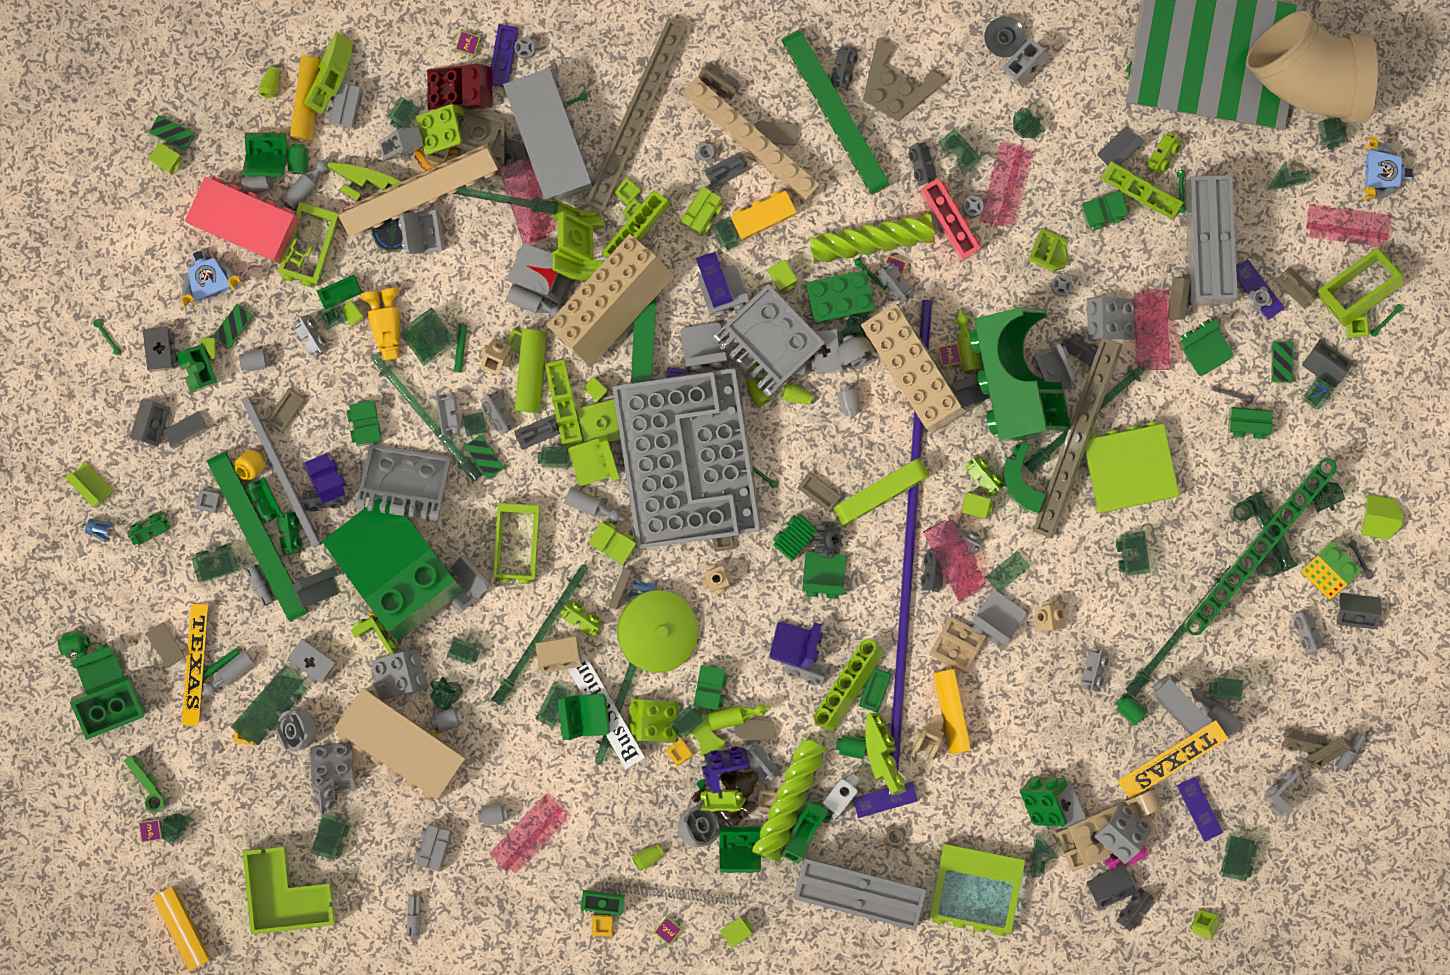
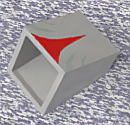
(534, 273)

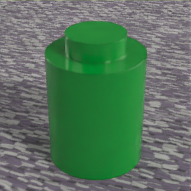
(298, 159)
(1130, 709)
(851, 746)

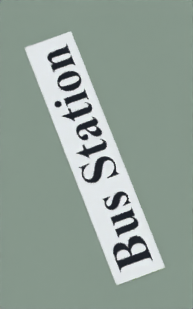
(619, 735)

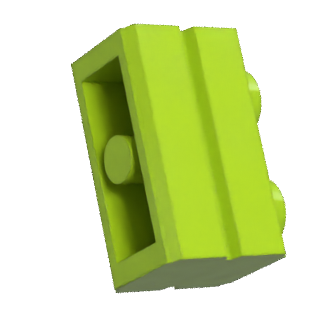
(702, 210)

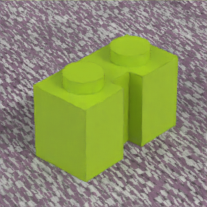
(613, 543)

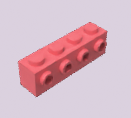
(948, 217)

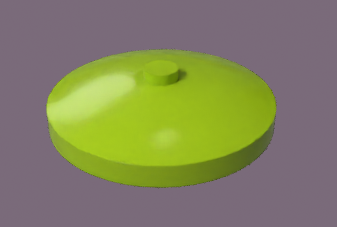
(657, 631)

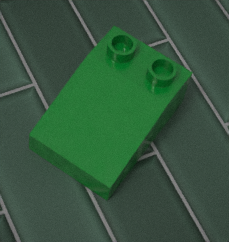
(392, 568)

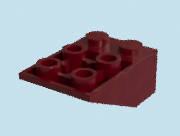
(460, 85)

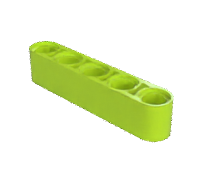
(881, 492)
(857, 680)

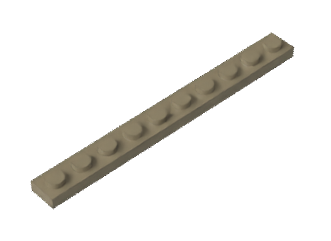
(636, 115)
(1077, 437)

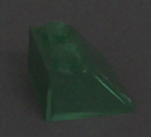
(428, 336)

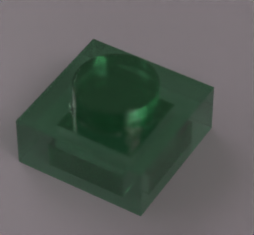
(474, 424)

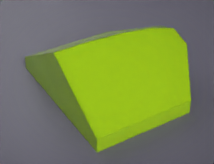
(1049, 251)
(1381, 517)

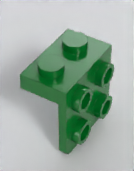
(265, 154)
(1205, 347)
(824, 575)
(97, 667)
(583, 716)
(1042, 800)
(736, 850)

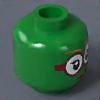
(73, 643)

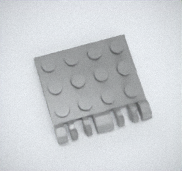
(772, 337)
(403, 479)

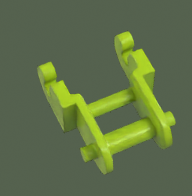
(300, 263)

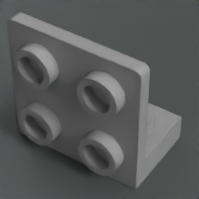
(336, 763)

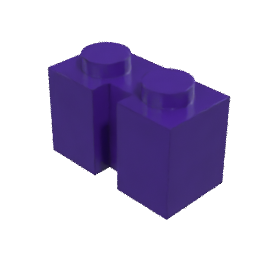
(325, 478)

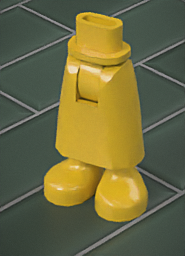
(384, 321)

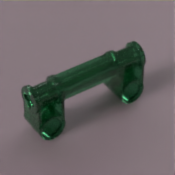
(1256, 507)

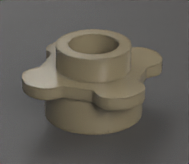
(889, 840)

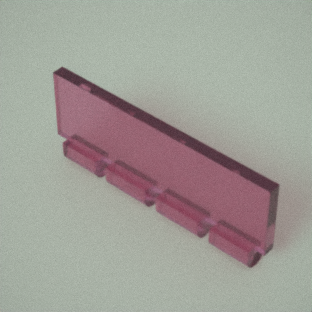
(518, 185)
(1001, 187)
(1348, 222)
(1155, 336)
(950, 556)
(529, 829)

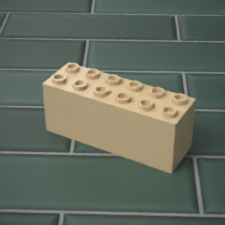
(610, 300)
(913, 368)
(399, 744)

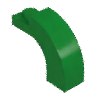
(1016, 487)
(802, 832)

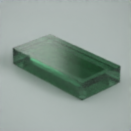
(1007, 571)
(549, 712)

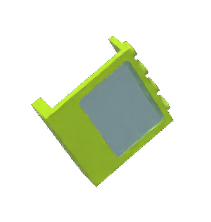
(977, 889)

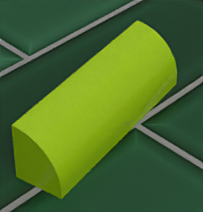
(640, 221)
(531, 371)

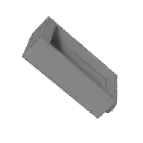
(1179, 706)

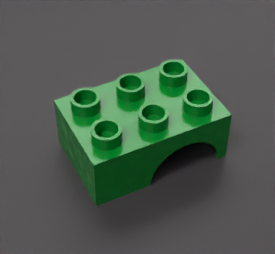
(1020, 400)

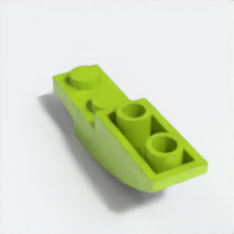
(331, 73)
(879, 746)

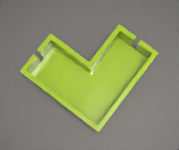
(277, 905)

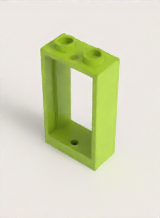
(322, 214)
(1347, 316)
(519, 509)

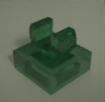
(331, 317)

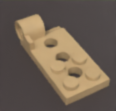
(1081, 831)

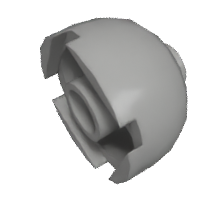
(855, 353)
(296, 730)
(698, 826)

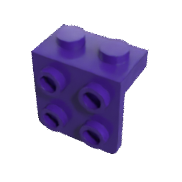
(796, 645)
(723, 761)

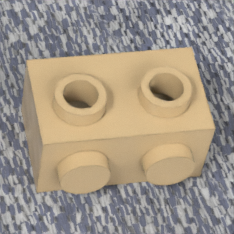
(558, 654)

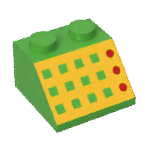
(1330, 570)

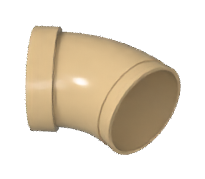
(1317, 68)

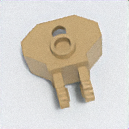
(929, 738)

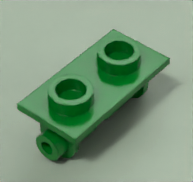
(261, 492)
(141, 531)
(291, 542)

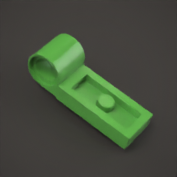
(148, 781)

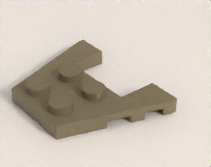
(891, 92)
(475, 131)

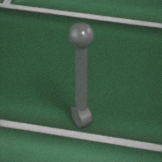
(1249, 399)
(1353, 544)

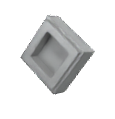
(208, 501)

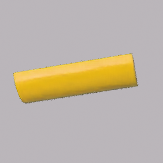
(303, 116)
(952, 711)
(181, 928)

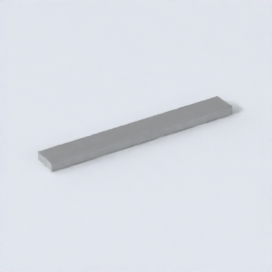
(281, 472)

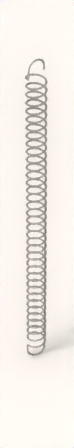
(669, 893)

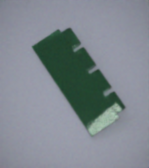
(264, 708)

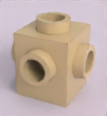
(495, 356)
(719, 587)
(1050, 616)

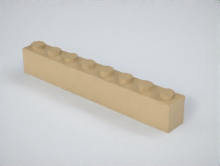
(751, 139)
(418, 189)

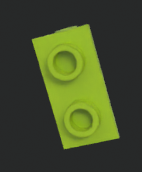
(1161, 161)
(981, 468)
(590, 622)
(731, 800)

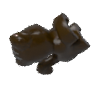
(739, 781)

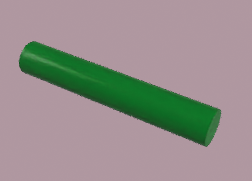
(460, 348)
(219, 664)

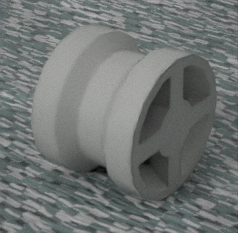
(522, 45)
(976, 204)
(1061, 282)

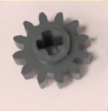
(827, 539)

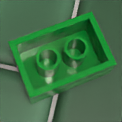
(840, 297)
(107, 707)

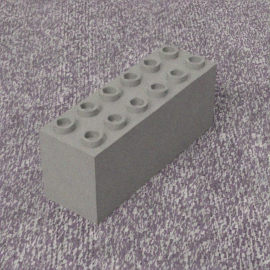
(549, 135)
(1211, 240)
(859, 893)

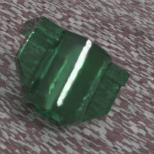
(1026, 124)
(854, 327)
(1328, 496)
(445, 693)
(174, 827)

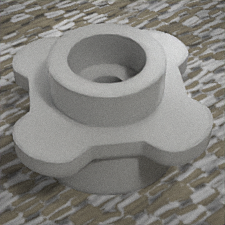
(703, 146)
(1266, 300)

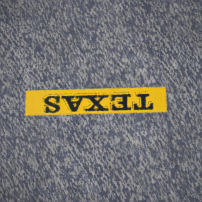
(194, 664)
(1173, 759)

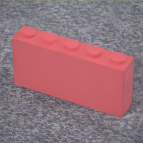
(242, 219)

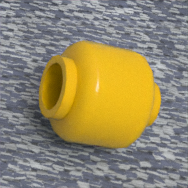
(249, 464)

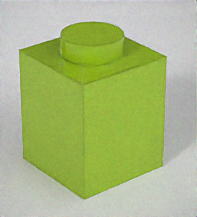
(166, 158)
(782, 276)
(976, 506)
(737, 931)

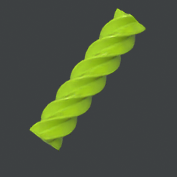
(870, 239)
(789, 799)

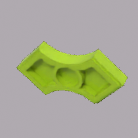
(706, 738)

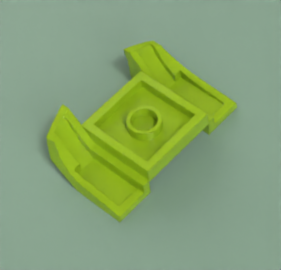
(575, 242)

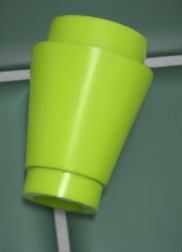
(269, 84)
(756, 393)
(796, 394)
(647, 857)

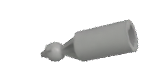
(305, 185)
(530, 301)
(591, 505)
(229, 673)
(1217, 712)

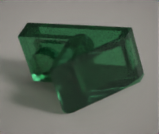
(1283, 180)
(1040, 850)

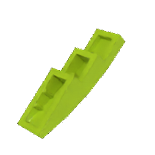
(361, 176)
(1142, 190)
(563, 403)

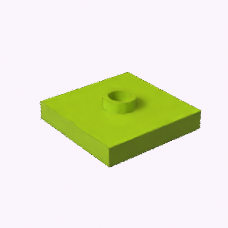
(599, 421)

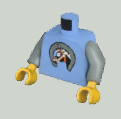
(1383, 170)
(207, 279)

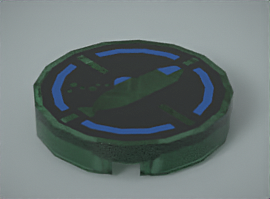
(388, 236)

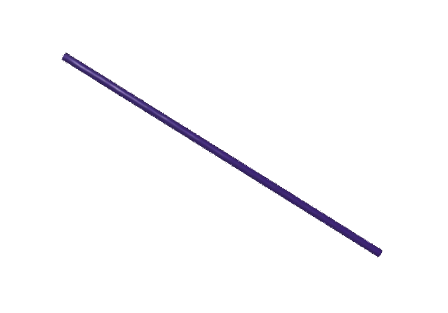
(908, 560)

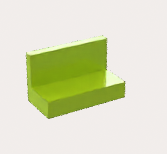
(89, 484)

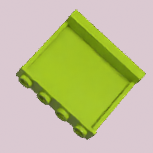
(1131, 467)

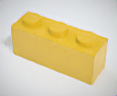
(763, 214)

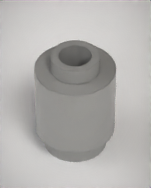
(256, 184)
(254, 360)
(849, 400)
(446, 719)
(493, 814)

